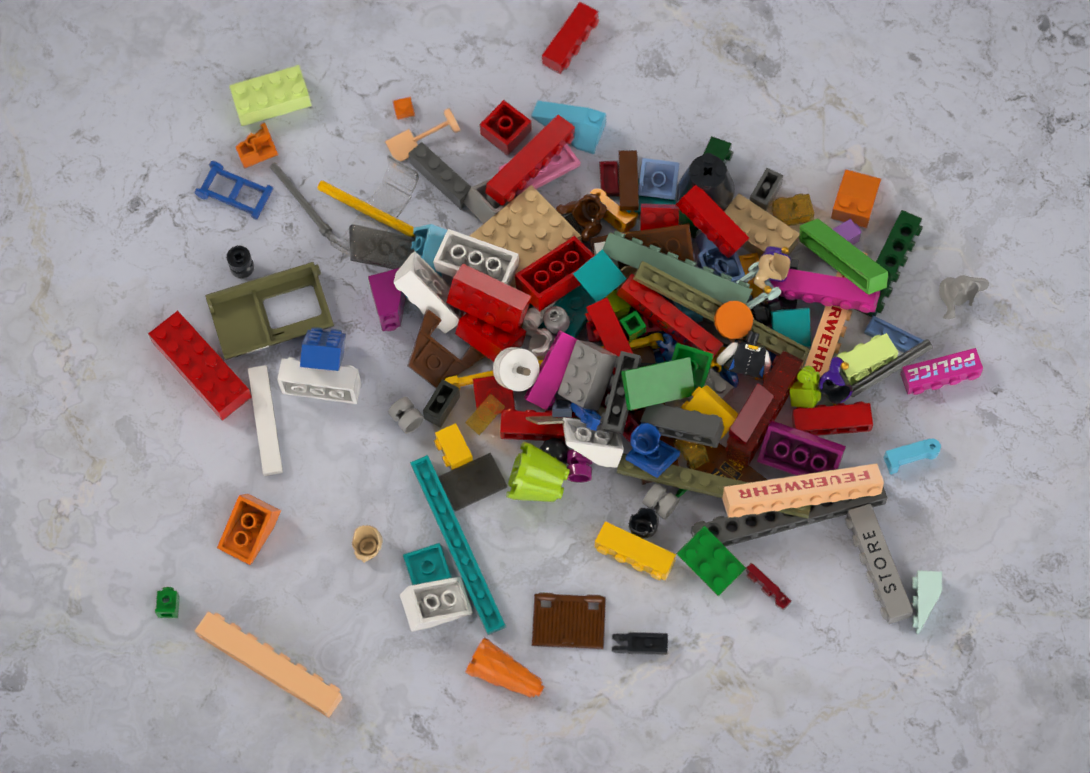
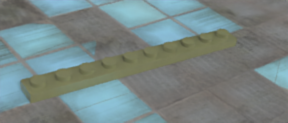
(707, 307)
(694, 481)

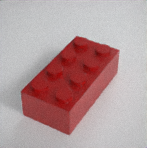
(553, 273)
(488, 299)

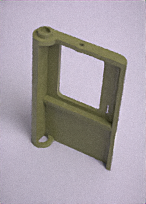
(242, 318)

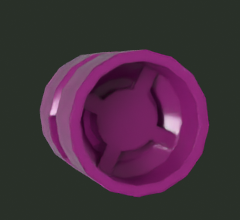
(579, 467)

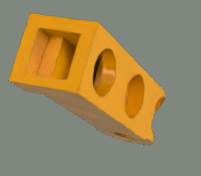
(618, 219)

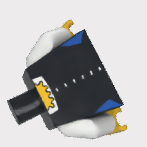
(745, 357)

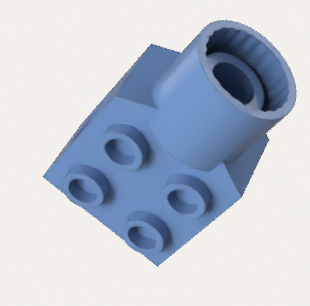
(713, 258)

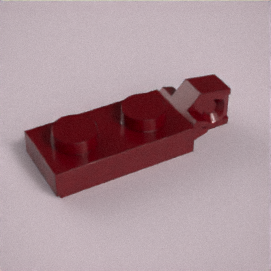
(768, 587)

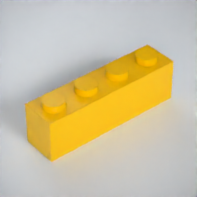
(635, 551)

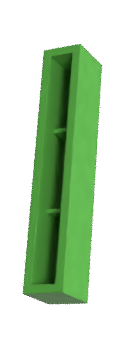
(843, 256)

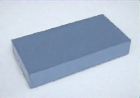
(562, 408)

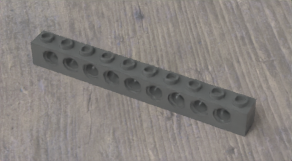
(781, 522)

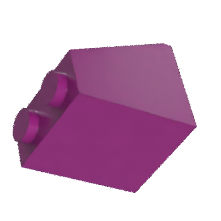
(387, 299)

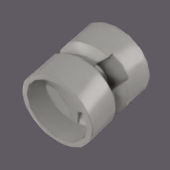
(404, 412)
(661, 501)

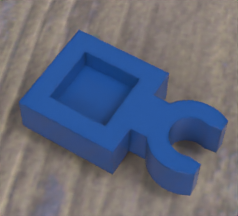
(668, 346)

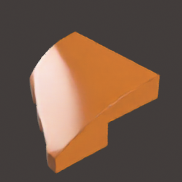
(256, 147)

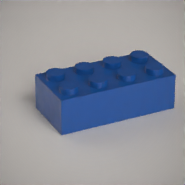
(323, 349)

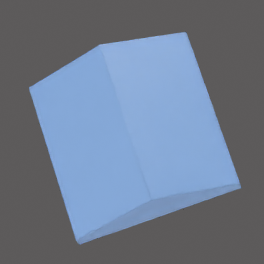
(658, 178)

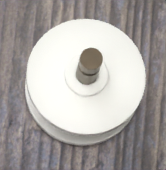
(516, 369)

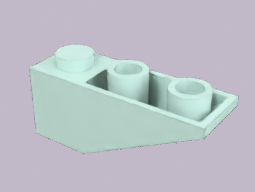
(928, 590)

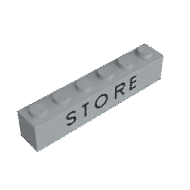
(879, 564)

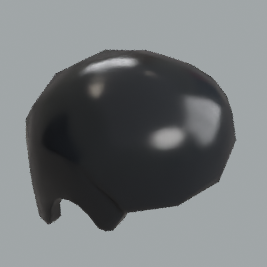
(556, 448)
(644, 523)

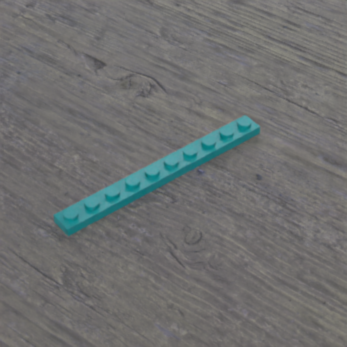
(458, 545)

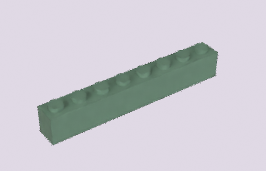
(718, 287)

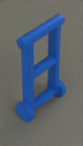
(217, 168)

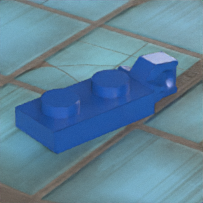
(587, 416)

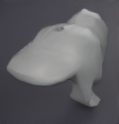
(959, 290)

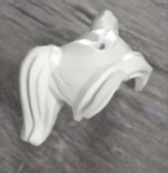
(540, 341)

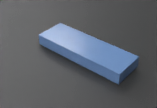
(901, 339)

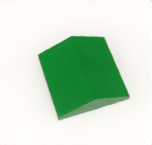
(700, 362)

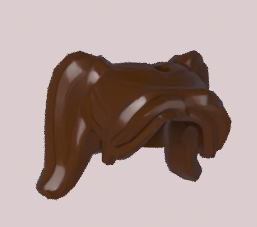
(586, 214)

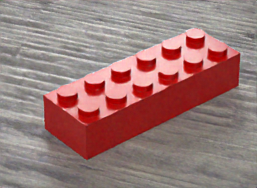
(200, 365)

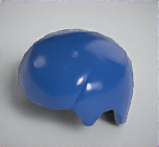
(645, 439)

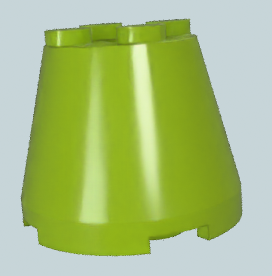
(536, 476)

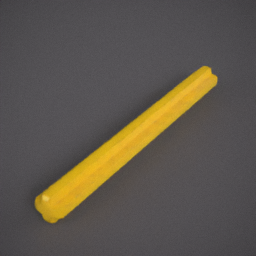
(366, 208)

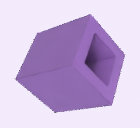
(849, 231)

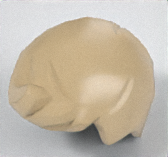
(366, 542)

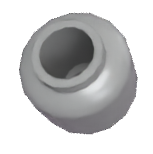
(556, 319)

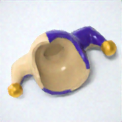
(772, 266)

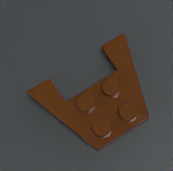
(432, 359)

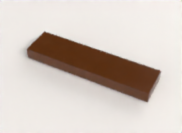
(628, 180)

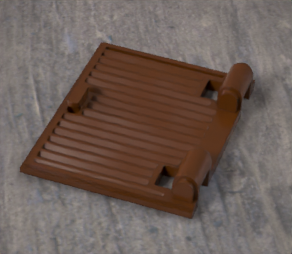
(568, 621)

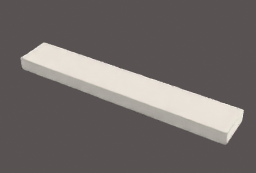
(265, 420)

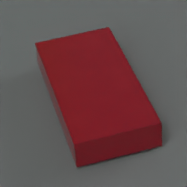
(609, 178)

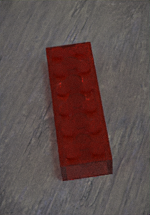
(778, 383)

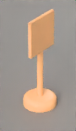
(405, 142)

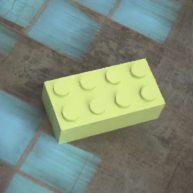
(270, 95)

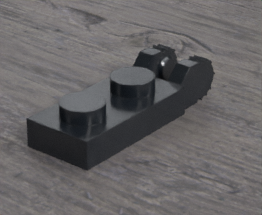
(642, 643)

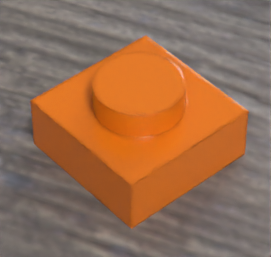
(403, 108)

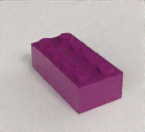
(799, 451)

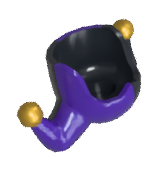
(835, 383)

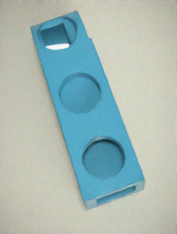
(910, 453)

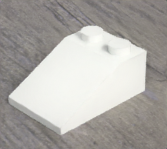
(599, 446)
(435, 603)

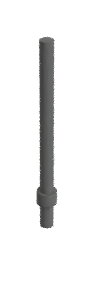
(324, 228)

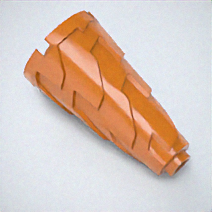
(501, 669)

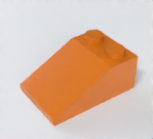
(855, 198)
(248, 528)

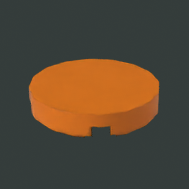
(733, 320)

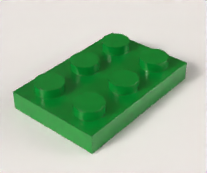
(711, 561)

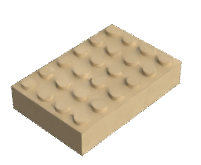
(527, 227)

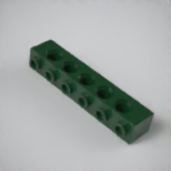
(906, 223)

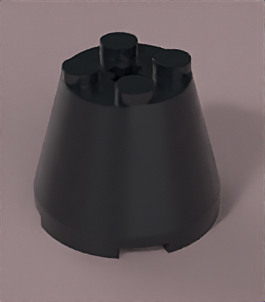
(711, 176)

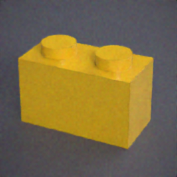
(453, 447)

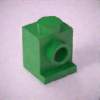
(168, 609)

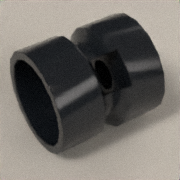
(240, 261)
(762, 312)

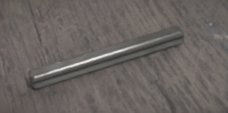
(891, 367)

